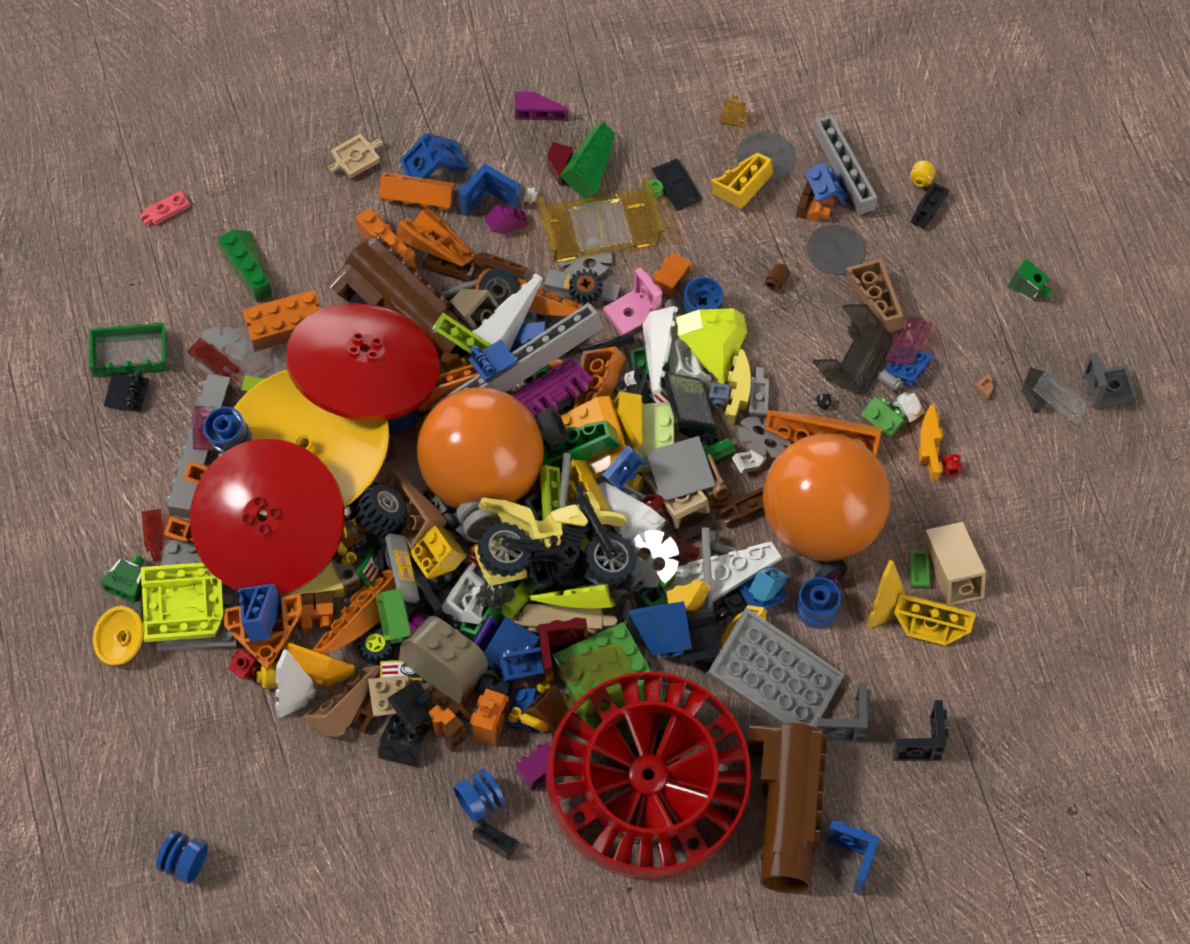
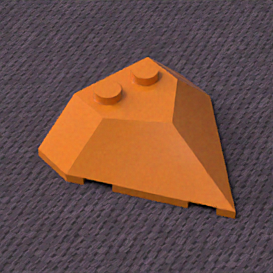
(266, 650)

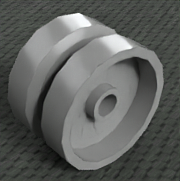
(475, 520)

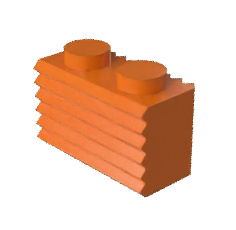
(672, 274)

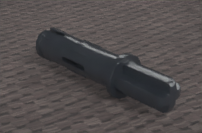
(618, 341)

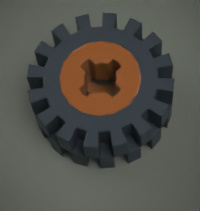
(585, 293)

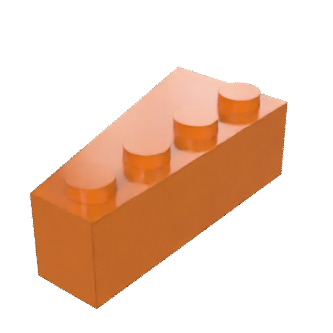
(604, 367)

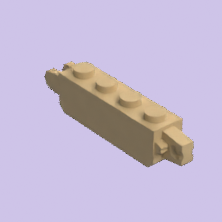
(541, 614)

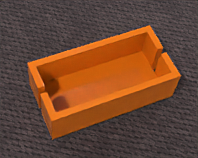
(276, 320)

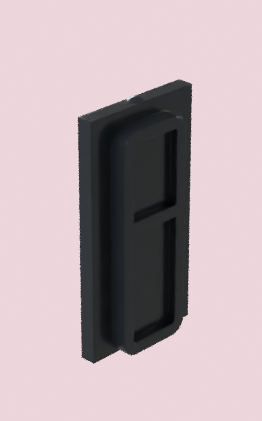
(676, 184)

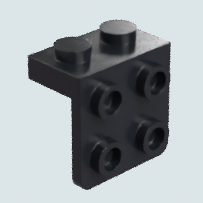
(401, 745)

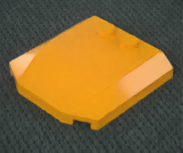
(594, 411)

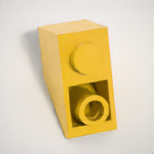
(691, 594)

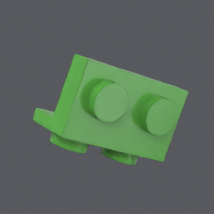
(883, 416)

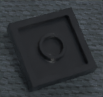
(412, 705)

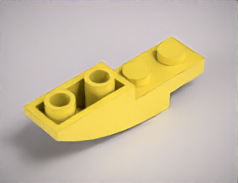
(740, 385)

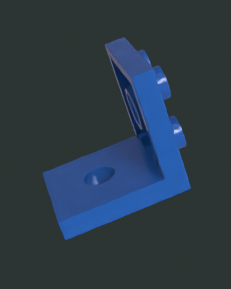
(434, 153)
(491, 181)
(624, 467)
(858, 841)

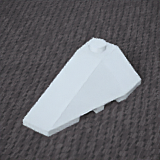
(639, 516)
(294, 686)

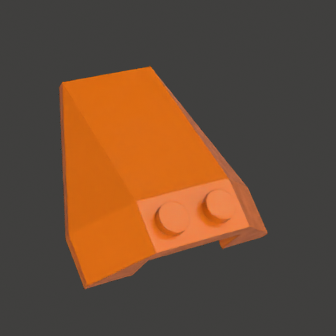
(434, 237)

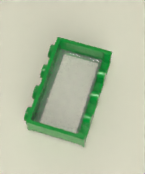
(128, 349)

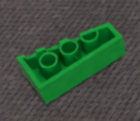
(589, 161)
(582, 443)

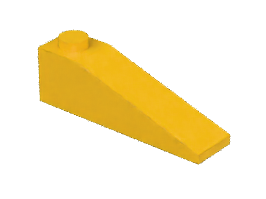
(887, 597)

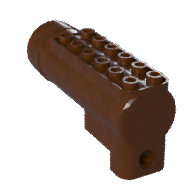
(390, 282)
(794, 789)

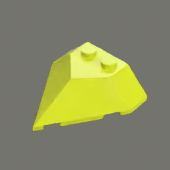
(713, 337)

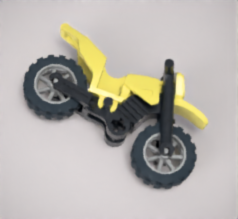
(557, 539)

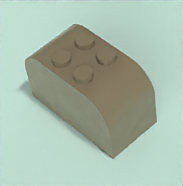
(444, 658)

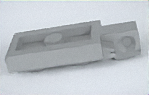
(759, 394)

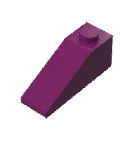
(537, 107)

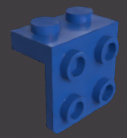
(825, 183)

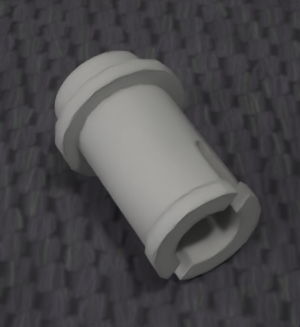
(891, 381)

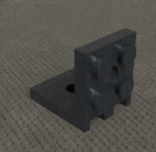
(434, 598)
(925, 748)

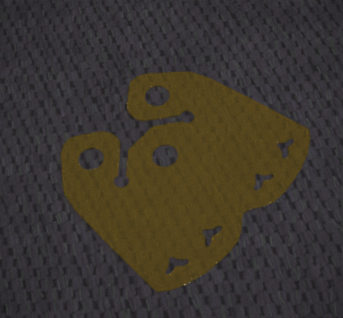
(601, 667)

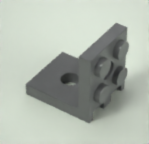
(1099, 380)
(847, 729)

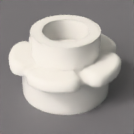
(530, 195)

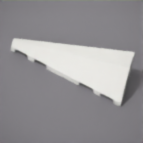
(509, 315)
(658, 342)
(681, 358)
(462, 598)

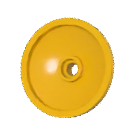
(118, 635)

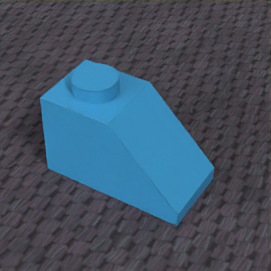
(768, 583)

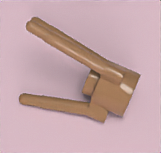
(720, 489)

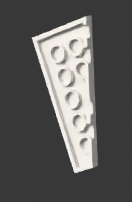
(729, 569)

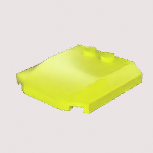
(180, 602)

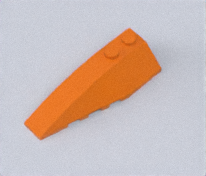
(359, 616)

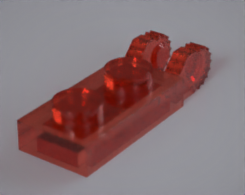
(211, 358)

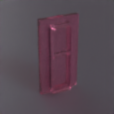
(908, 341)

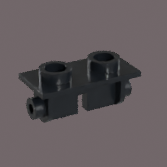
(705, 437)

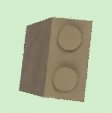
(474, 306)

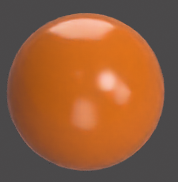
(480, 447)
(826, 497)

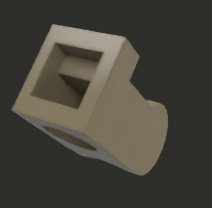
(347, 575)

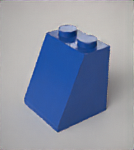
(663, 628)

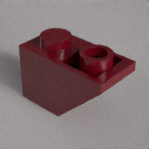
(557, 160)

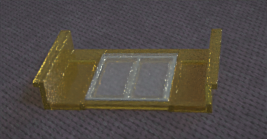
(602, 223)

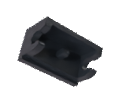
(494, 839)

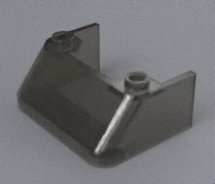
(865, 354)

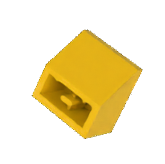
(437, 552)

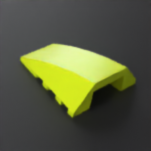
(579, 597)

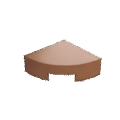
(985, 386)

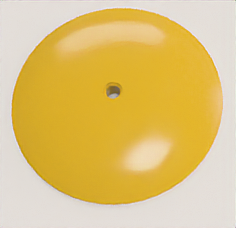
(347, 446)

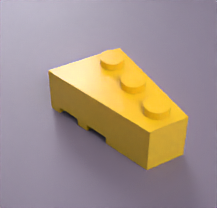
(744, 181)
(581, 475)

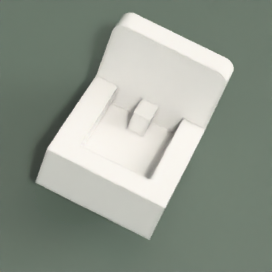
(909, 406)
(748, 461)

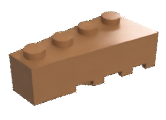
(875, 290)

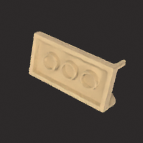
(681, 505)

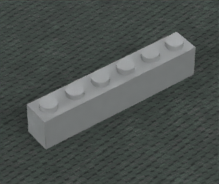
(845, 164)

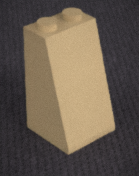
(956, 563)

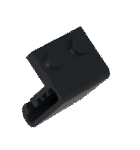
(703, 637)

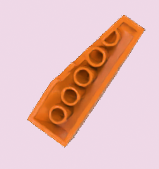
(543, 302)
(798, 426)

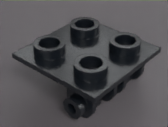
(126, 391)

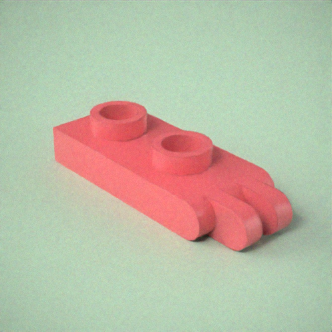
(165, 209)

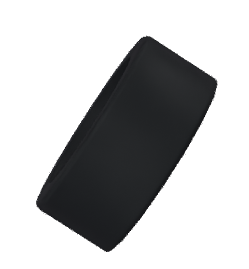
(552, 426)

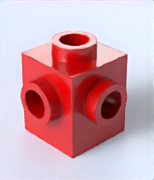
(244, 664)

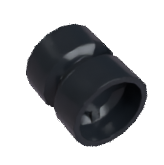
(492, 683)

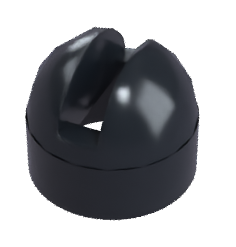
(823, 400)

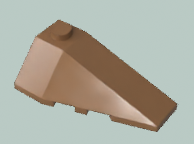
(420, 514)
(339, 710)

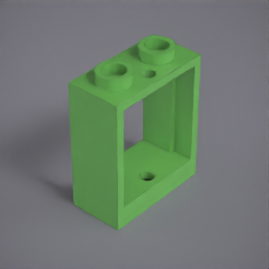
(393, 615)

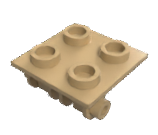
(383, 688)

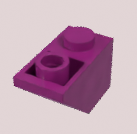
(505, 219)
(532, 769)

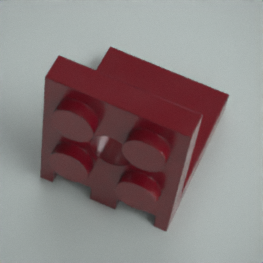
(558, 634)

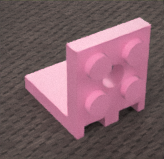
(640, 301)

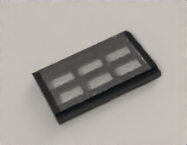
(689, 402)

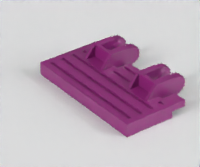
(553, 386)

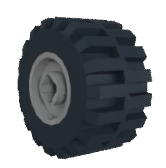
(380, 509)

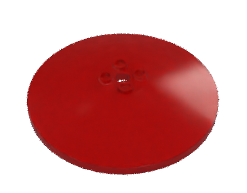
(359, 385)
(301, 521)

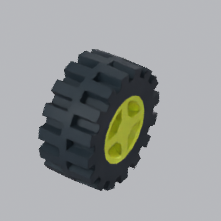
(371, 640)

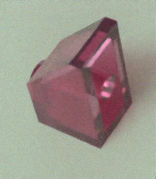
(198, 417)

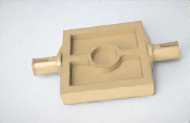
(355, 156)

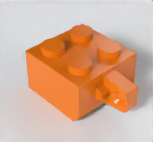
(490, 717)

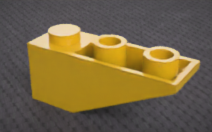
(629, 413)

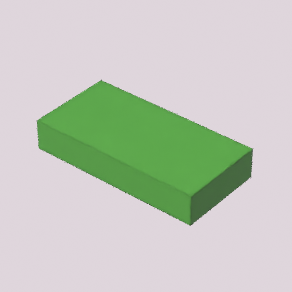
(919, 569)

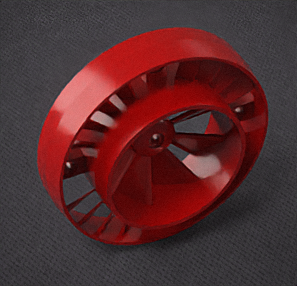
(653, 822)

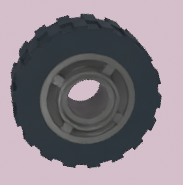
(501, 277)

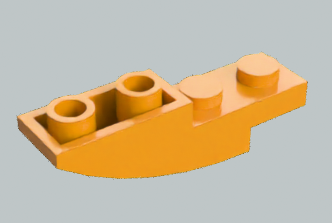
(929, 443)

